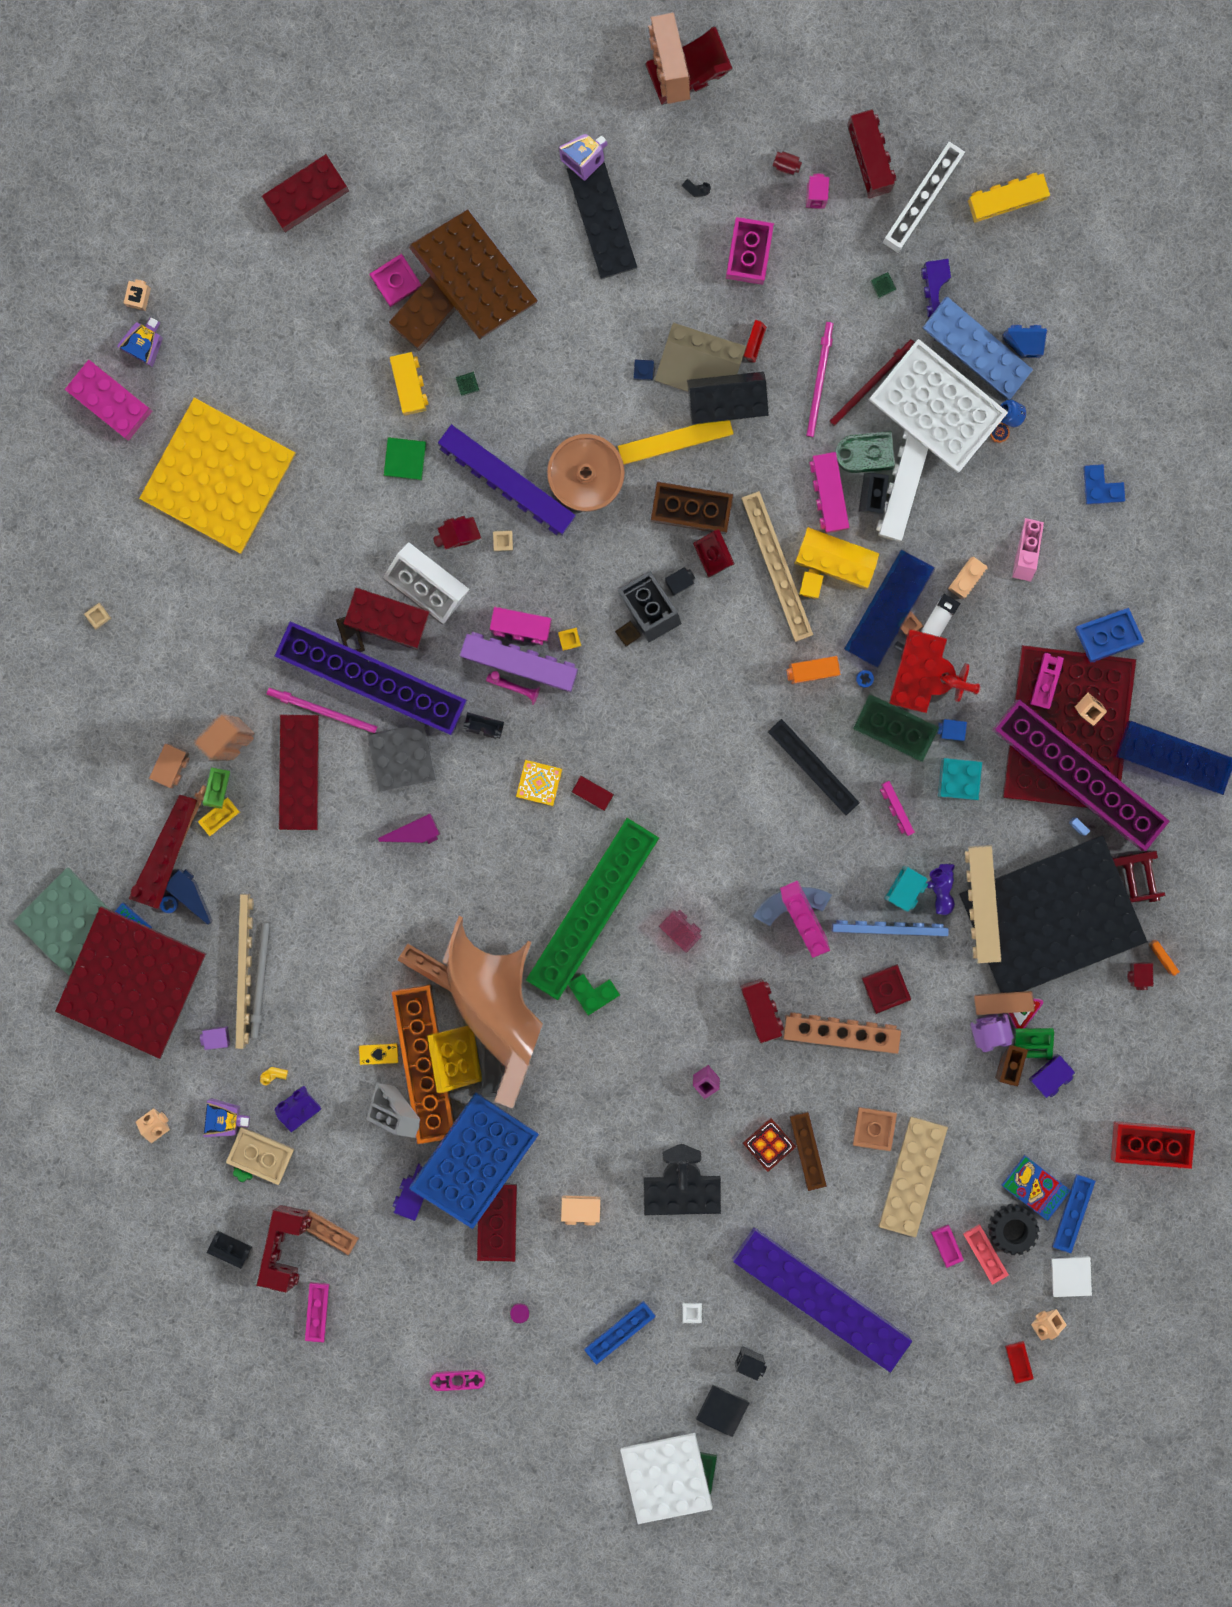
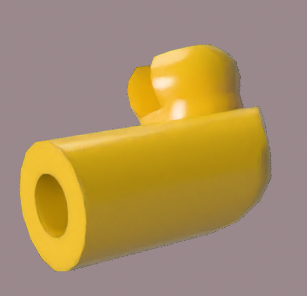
(272, 1073)

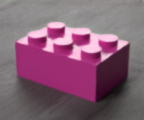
(749, 250)
(520, 626)

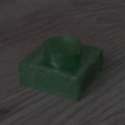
(883, 285)
(467, 384)

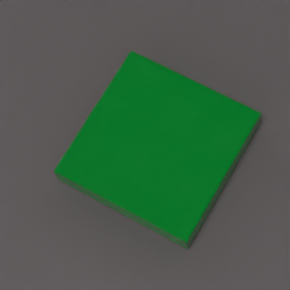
(404, 458)

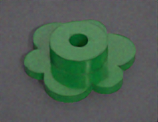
(242, 1177)

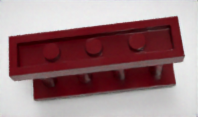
(1146, 859)

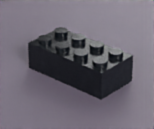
(728, 397)

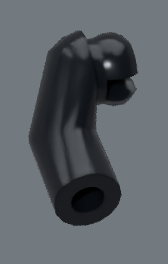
(697, 190)

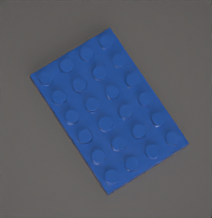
(474, 1160)

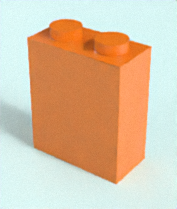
(813, 670)

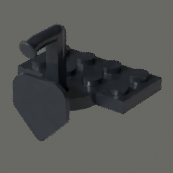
(682, 1190)

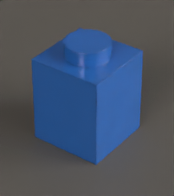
(952, 730)

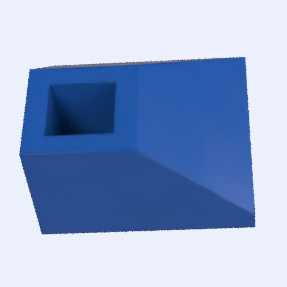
(1026, 341)

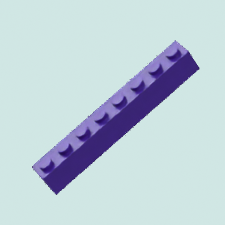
(506, 479)

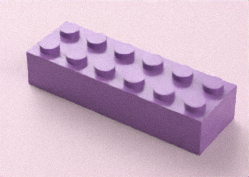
(519, 663)

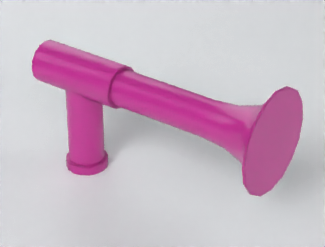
(530, 693)

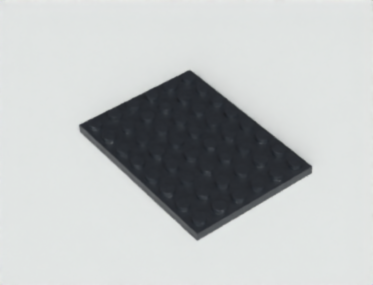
(1060, 916)

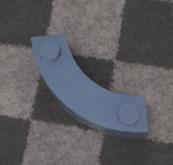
(774, 905)

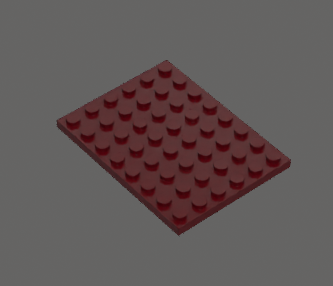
(1108, 681)

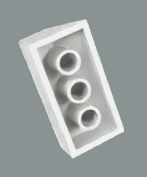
(425, 583)

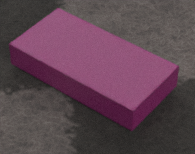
(947, 1246)

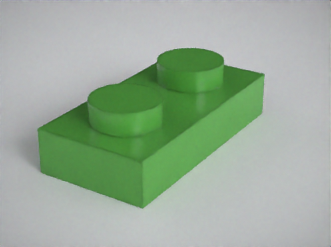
(216, 788)

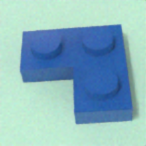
(1097, 490)

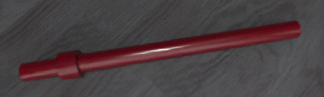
(897, 356)

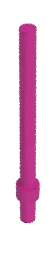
(826, 342)
(286, 698)

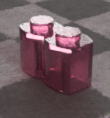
(680, 930)

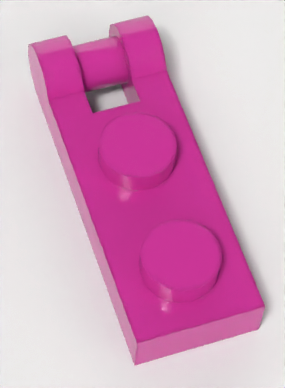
(1046, 681)

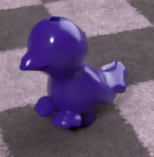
(941, 884)

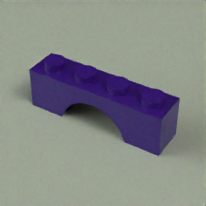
(936, 274)

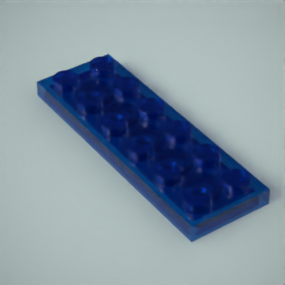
(889, 608)
(1175, 757)

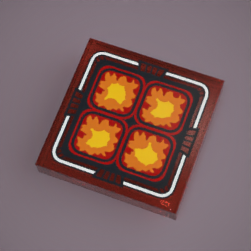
(769, 1144)

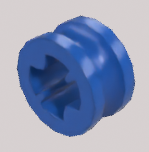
(870, 676)
(170, 910)

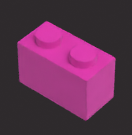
(817, 191)

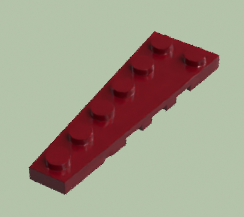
(159, 866)

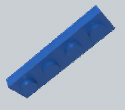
(1073, 1213)
(619, 1332)

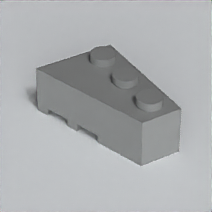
(392, 1111)

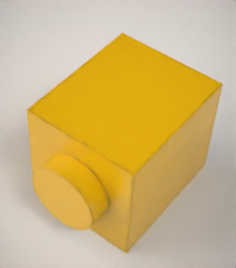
(811, 584)

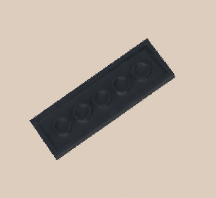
(603, 222)

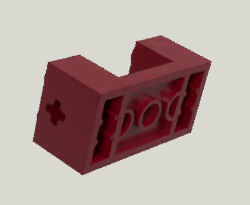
(274, 1274)

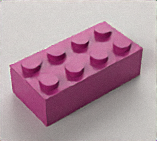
(108, 400)

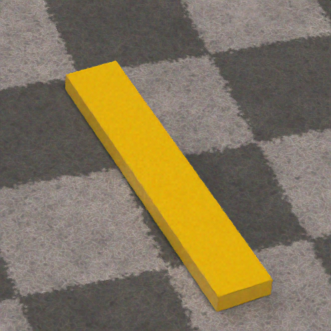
(674, 441)

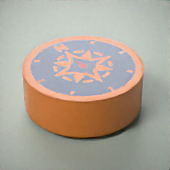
(1000, 433)

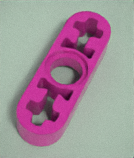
(471, 1373)

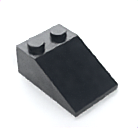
(650, 606)

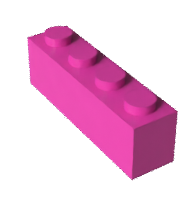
(830, 493)
(805, 919)

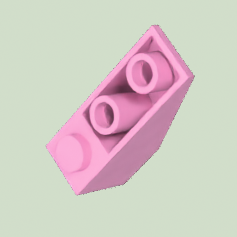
(1028, 550)

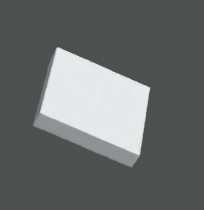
(1071, 1276)

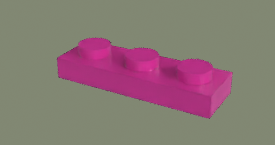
(896, 808)
(317, 1312)

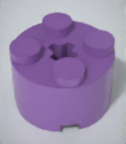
(992, 1032)

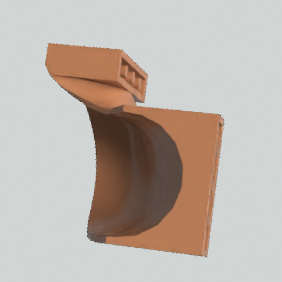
(493, 1006)

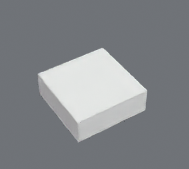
(691, 1312)

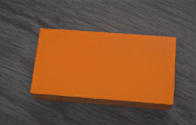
(1163, 957)

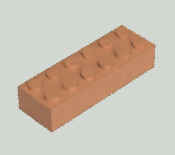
(225, 738)

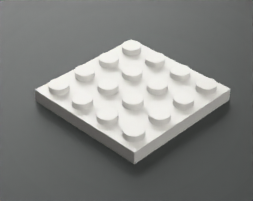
(666, 1478)

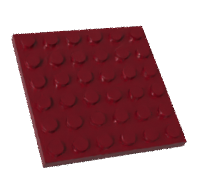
(130, 982)

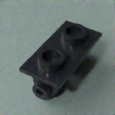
(476, 723)

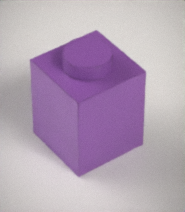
(215, 1038)

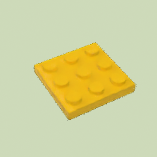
(454, 1058)

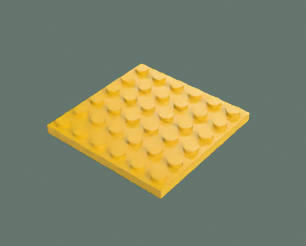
(217, 475)

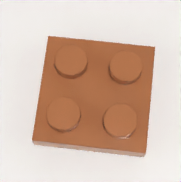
(874, 1128)

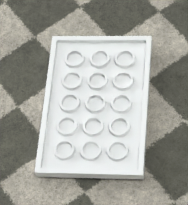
(938, 406)

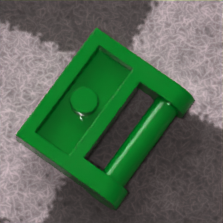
(1036, 1039)

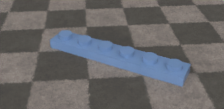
(881, 928)

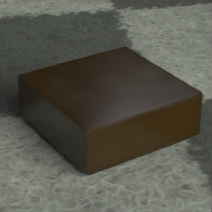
(628, 633)

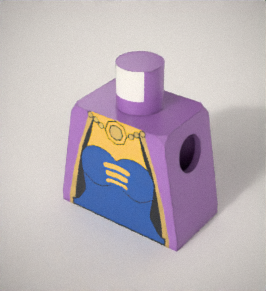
(583, 154)
(142, 342)
(223, 1119)

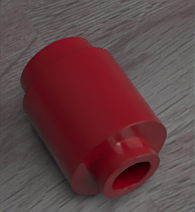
(787, 163)

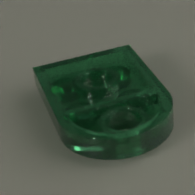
(868, 452)

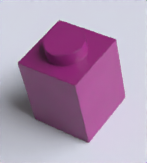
(706, 1082)

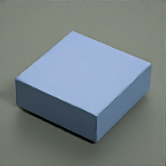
(1079, 826)

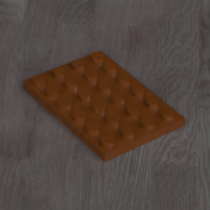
(473, 274)

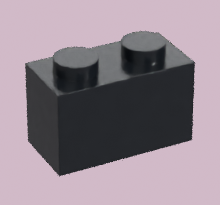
(873, 493)
(750, 1363)

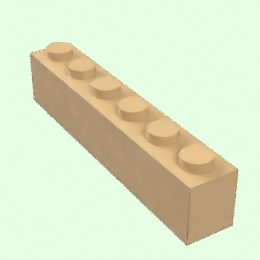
(984, 904)

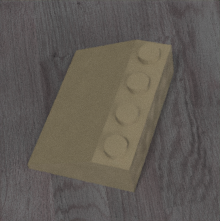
(695, 356)

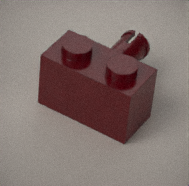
(457, 533)

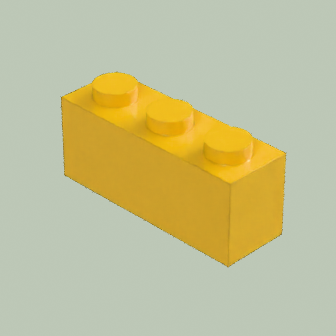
(409, 383)

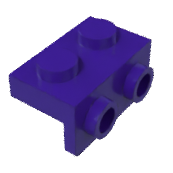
(297, 1109)

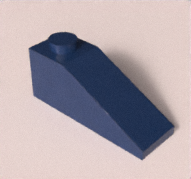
(187, 892)

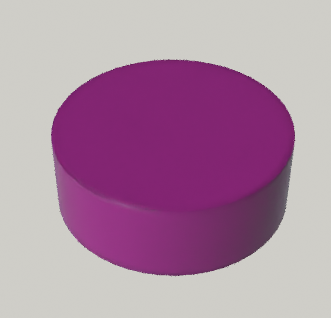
(519, 1313)

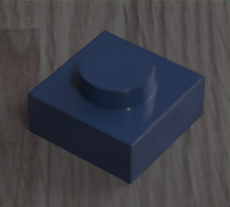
(643, 369)

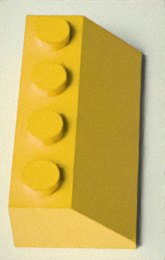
(837, 558)

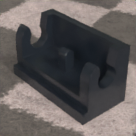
(229, 1249)

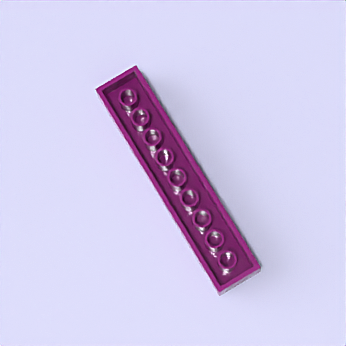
(1080, 775)

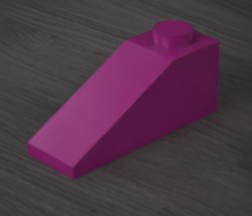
(417, 832)

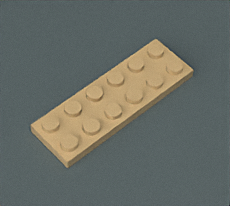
(913, 1176)

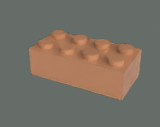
(669, 58)

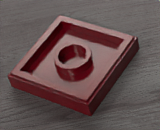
(713, 553)
(886, 988)

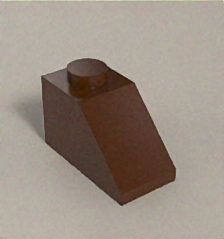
(1011, 1065)

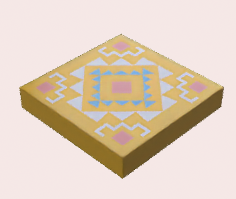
(539, 782)

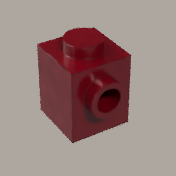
(1141, 975)

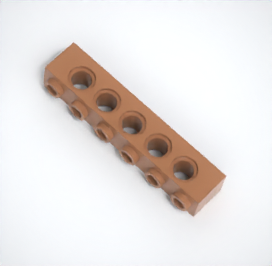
(889, 1044)

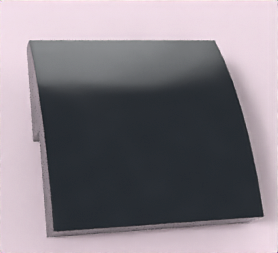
(722, 1410)

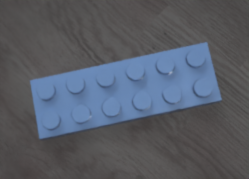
(977, 348)

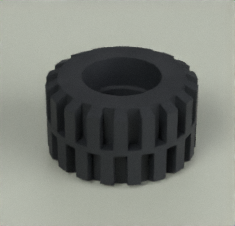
(1005, 1215)

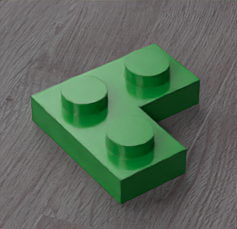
(591, 998)

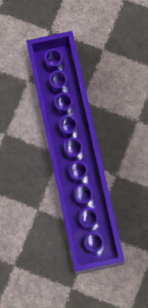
(370, 678)
(822, 1299)

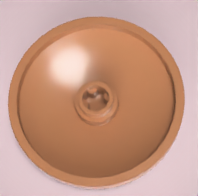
(585, 472)

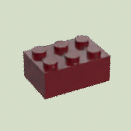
(762, 1010)

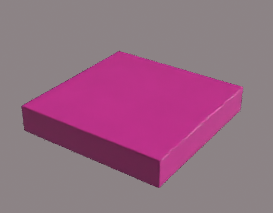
(395, 280)

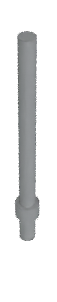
(256, 1018)

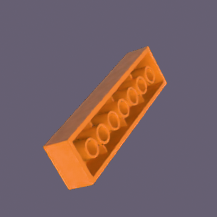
(416, 1020)

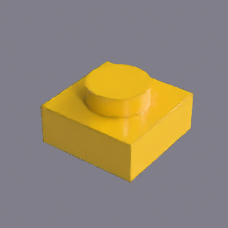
(569, 639)

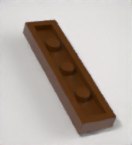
(808, 1151)

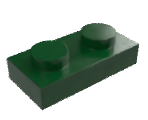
(709, 1464)

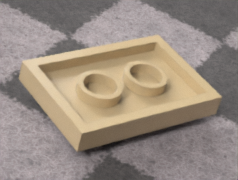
(260, 1155)

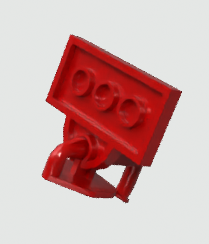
(922, 671)

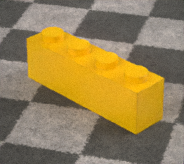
(1008, 197)

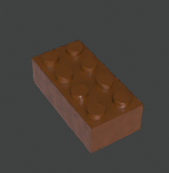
(423, 314)
(691, 507)

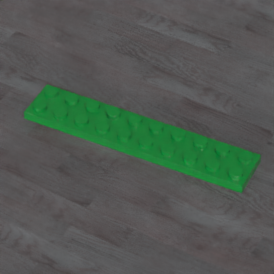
(592, 909)

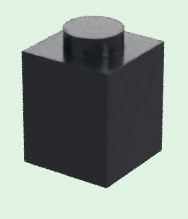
(680, 580)

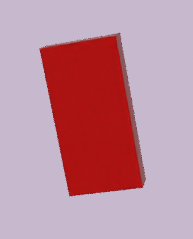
(755, 340)
(1019, 1362)

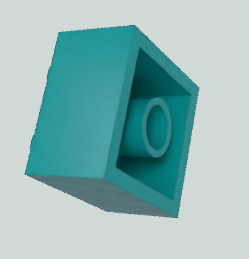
(960, 779)
(906, 889)

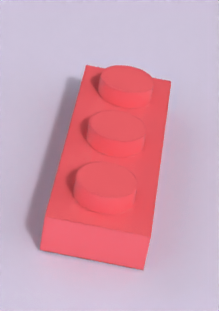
(985, 1254)

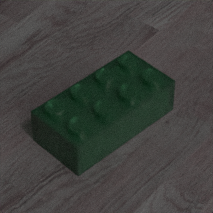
(895, 728)

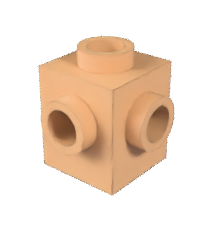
(153, 1125)
(1048, 1324)

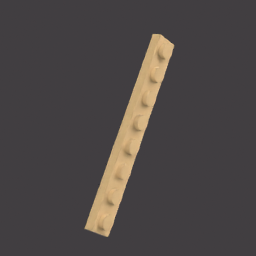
(777, 566)
(244, 979)

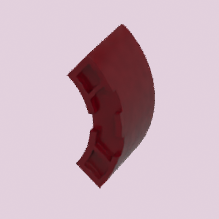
(704, 62)

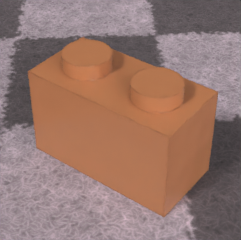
(169, 766)

